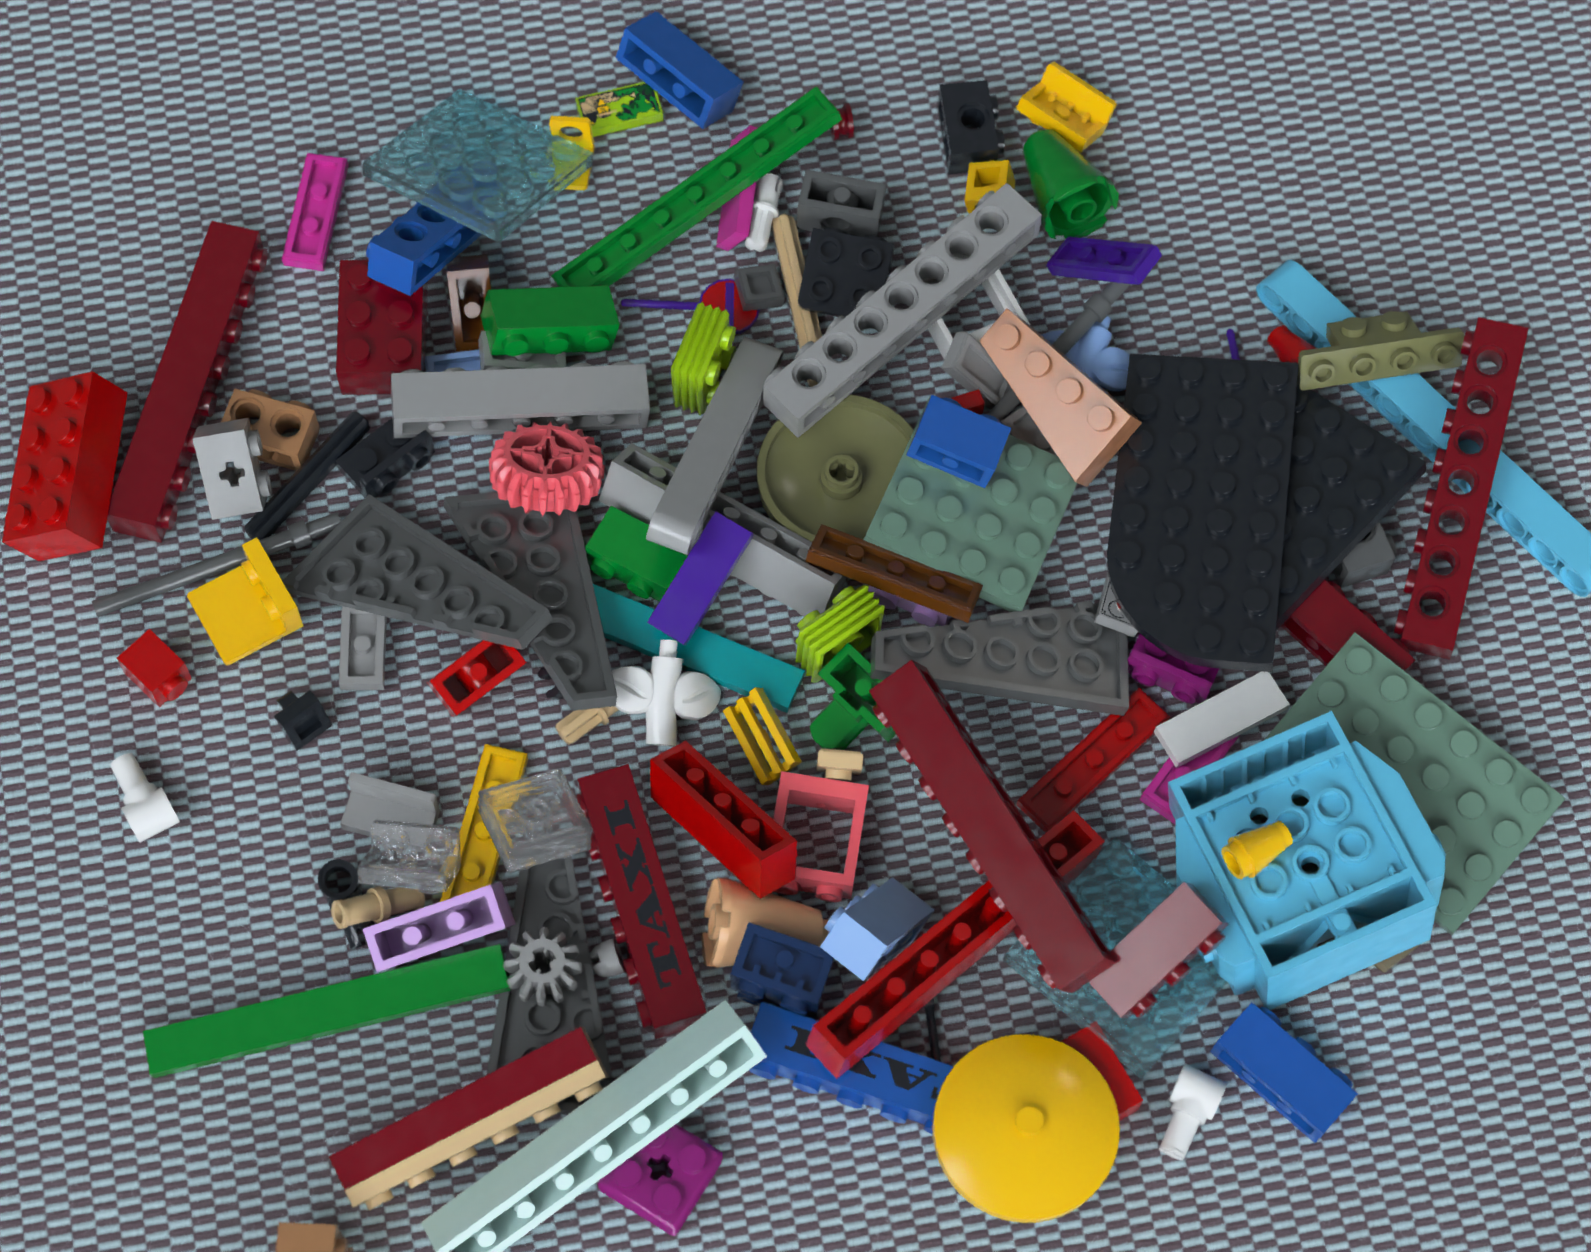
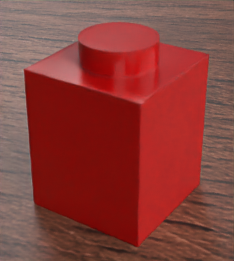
(155, 668)

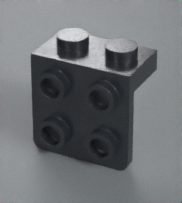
(842, 270)

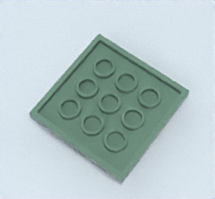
(975, 531)

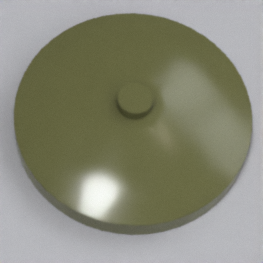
(833, 469)

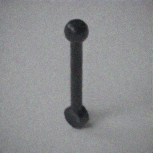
(932, 1030)

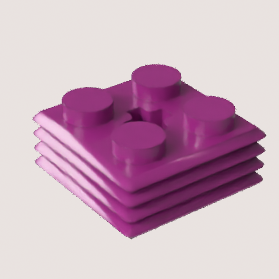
(670, 1199)

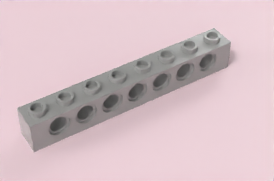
(804, 406)

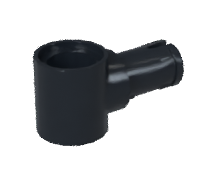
(354, 890)

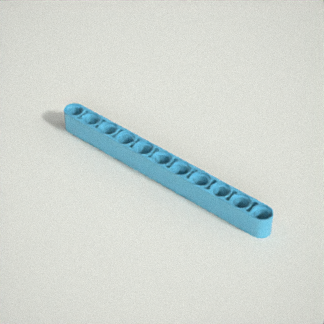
(1419, 415)

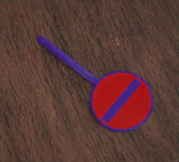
(718, 294)

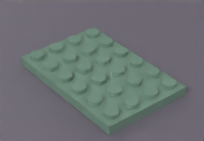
(1463, 782)

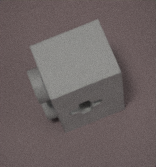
(225, 491)

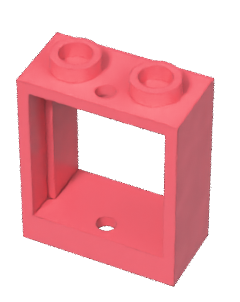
(827, 795)

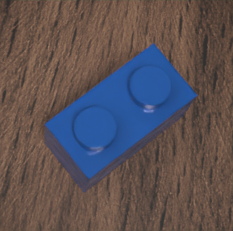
(959, 441)

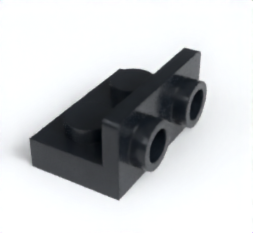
(382, 460)

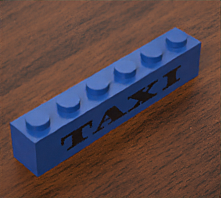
(885, 1078)

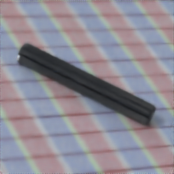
(307, 476)

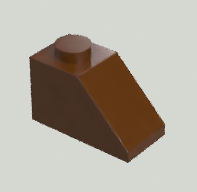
(468, 286)

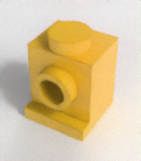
(986, 177)

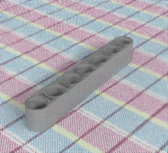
(713, 447)

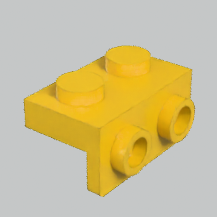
(1068, 106)

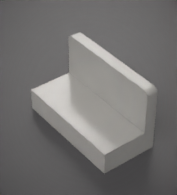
(383, 800)

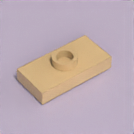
(839, 763)

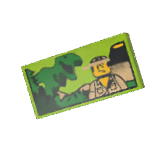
(620, 108)

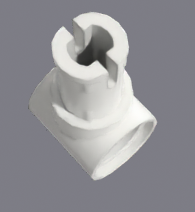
(145, 805)
(1194, 1100)

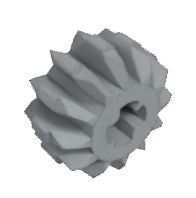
(524, 966)

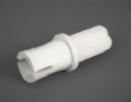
(764, 211)

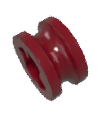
(846, 125)

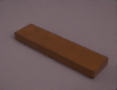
(894, 573)

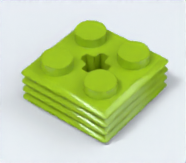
(701, 358)
(851, 619)

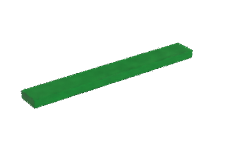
(701, 193)
(325, 1011)

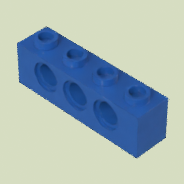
(416, 248)

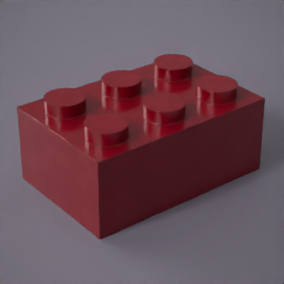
(377, 331)

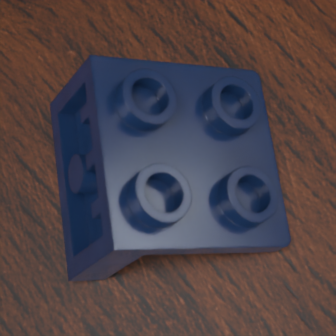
(780, 971)

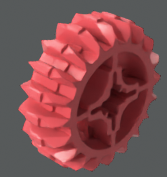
(546, 468)

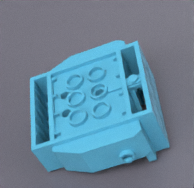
(1360, 828)

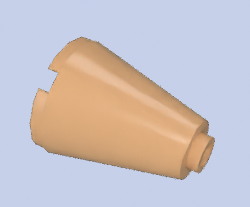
(733, 905)

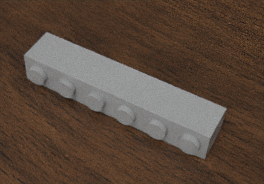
(502, 398)
(771, 561)

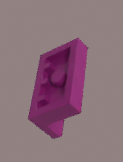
(1155, 667)

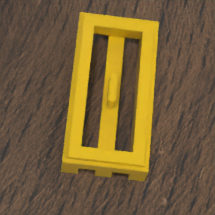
(748, 743)

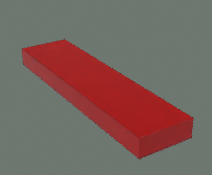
(1092, 762)

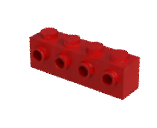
(723, 819)

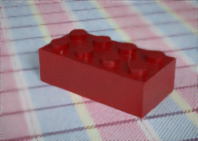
(65, 467)

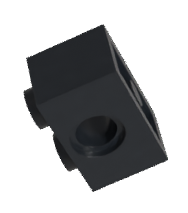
(966, 105)

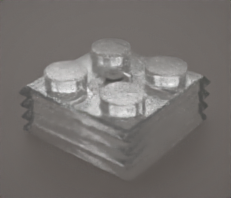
(534, 820)

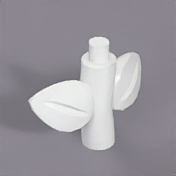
(664, 694)

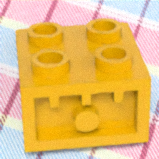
(246, 606)

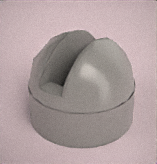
(610, 959)

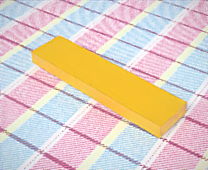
(477, 849)

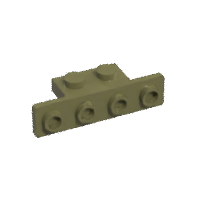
(1377, 350)

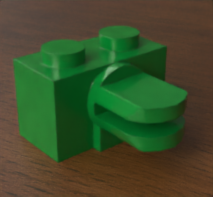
(852, 703)

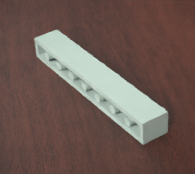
(597, 1136)

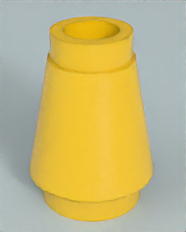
(1255, 849)

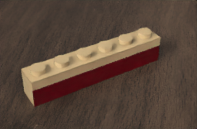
(468, 1117)

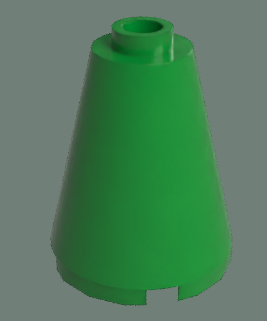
(1067, 186)

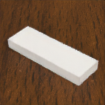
(1221, 718)

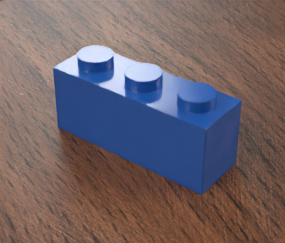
(679, 69)
(1284, 1071)

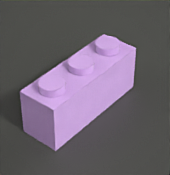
(439, 926)

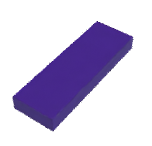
(1104, 260)
(700, 578)

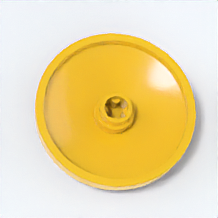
(1025, 1128)

